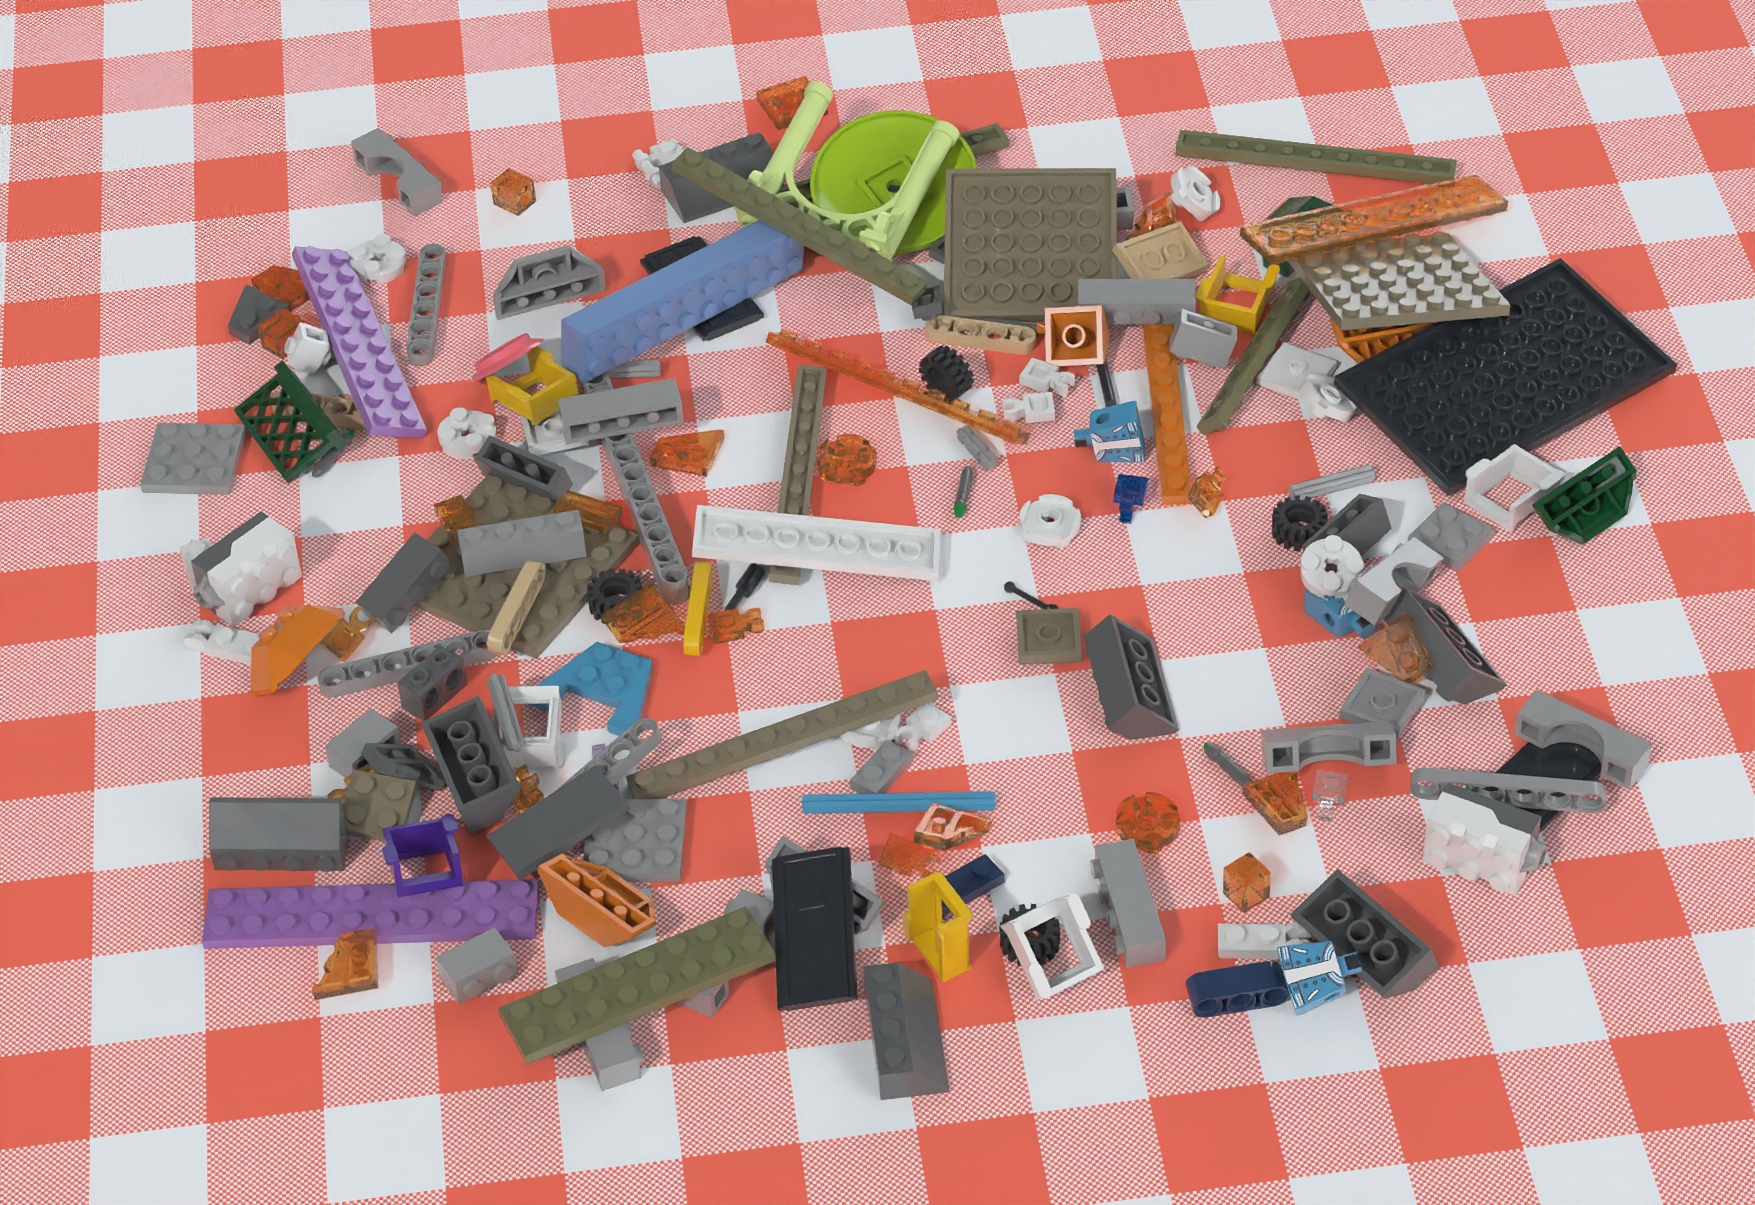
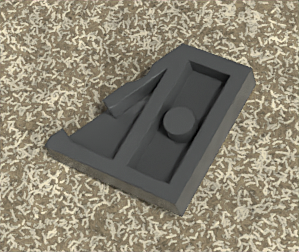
(251, 311)
(403, 762)

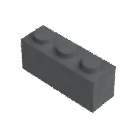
(523, 469)
(1358, 523)
(403, 582)

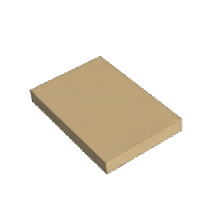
(1162, 254)

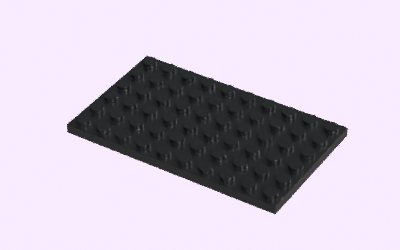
(1505, 380)

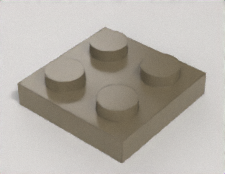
(1048, 636)
(377, 803)

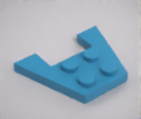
(608, 678)

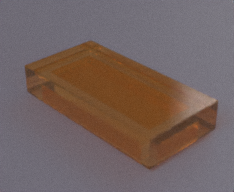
(593, 512)

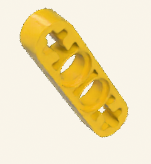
(698, 608)

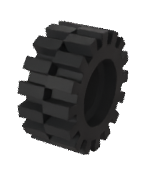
(946, 372)
(1295, 511)
(610, 585)
(1043, 947)

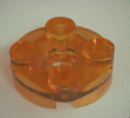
(852, 472)
(1148, 836)

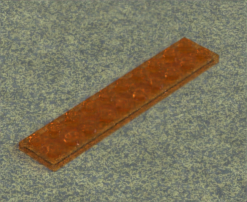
(1373, 218)

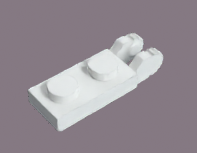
(222, 641)
(1258, 940)

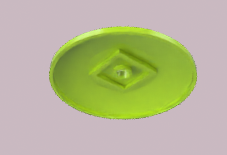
(874, 154)

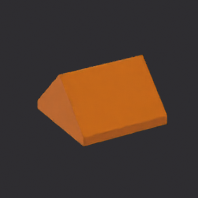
(1076, 335)

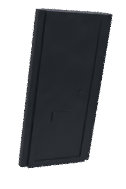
(731, 319)
(1557, 760)
(814, 929)

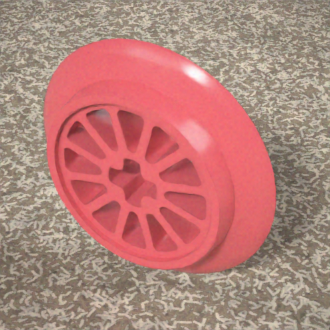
(504, 355)

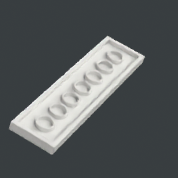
(816, 543)

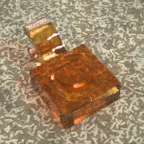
(1206, 493)

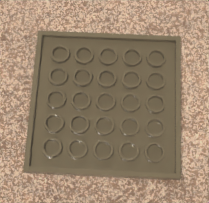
(1026, 239)
(1400, 283)
(477, 599)

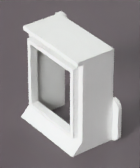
(1521, 466)
(537, 751)
(1075, 922)

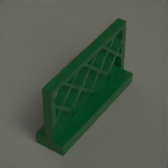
(311, 413)

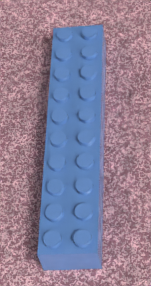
(676, 298)

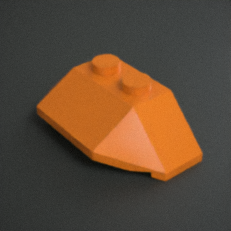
(1367, 342)
(288, 643)
(596, 900)

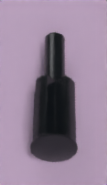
(746, 584)

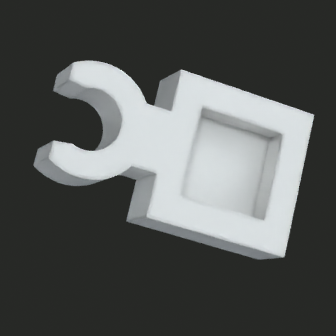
(1043, 375)
(1034, 407)
(924, 723)

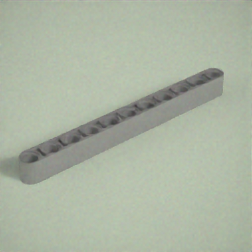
(644, 508)

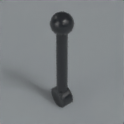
(1010, 587)

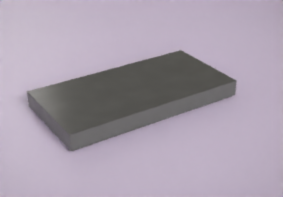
(558, 822)

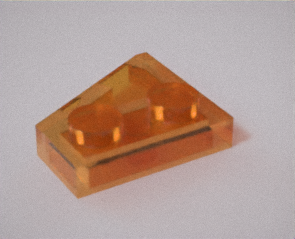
(1156, 215)
(283, 285)
(688, 452)
(643, 616)
(1399, 650)
(1278, 801)
(949, 827)
(351, 966)

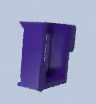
(421, 840)

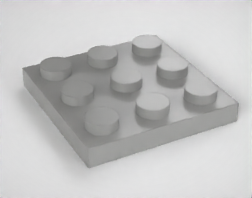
(193, 458)
(642, 842)

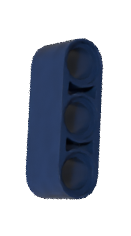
(1237, 989)

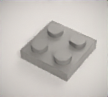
(1453, 535)
(1382, 699)

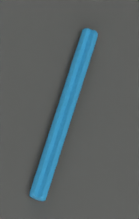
(896, 802)

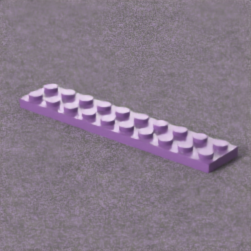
(358, 343)
(324, 912)

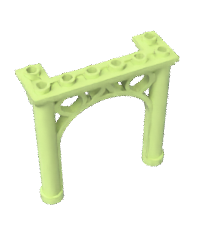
(885, 223)

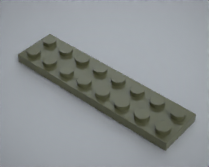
(636, 985)

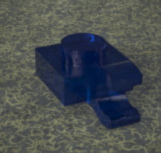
(1128, 492)

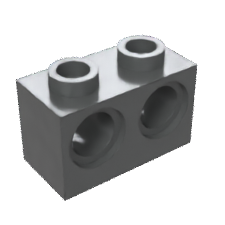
(432, 683)

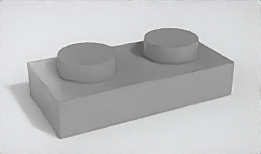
(882, 769)

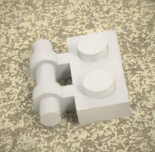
(659, 155)

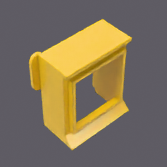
(1243, 317)
(544, 403)
(941, 944)

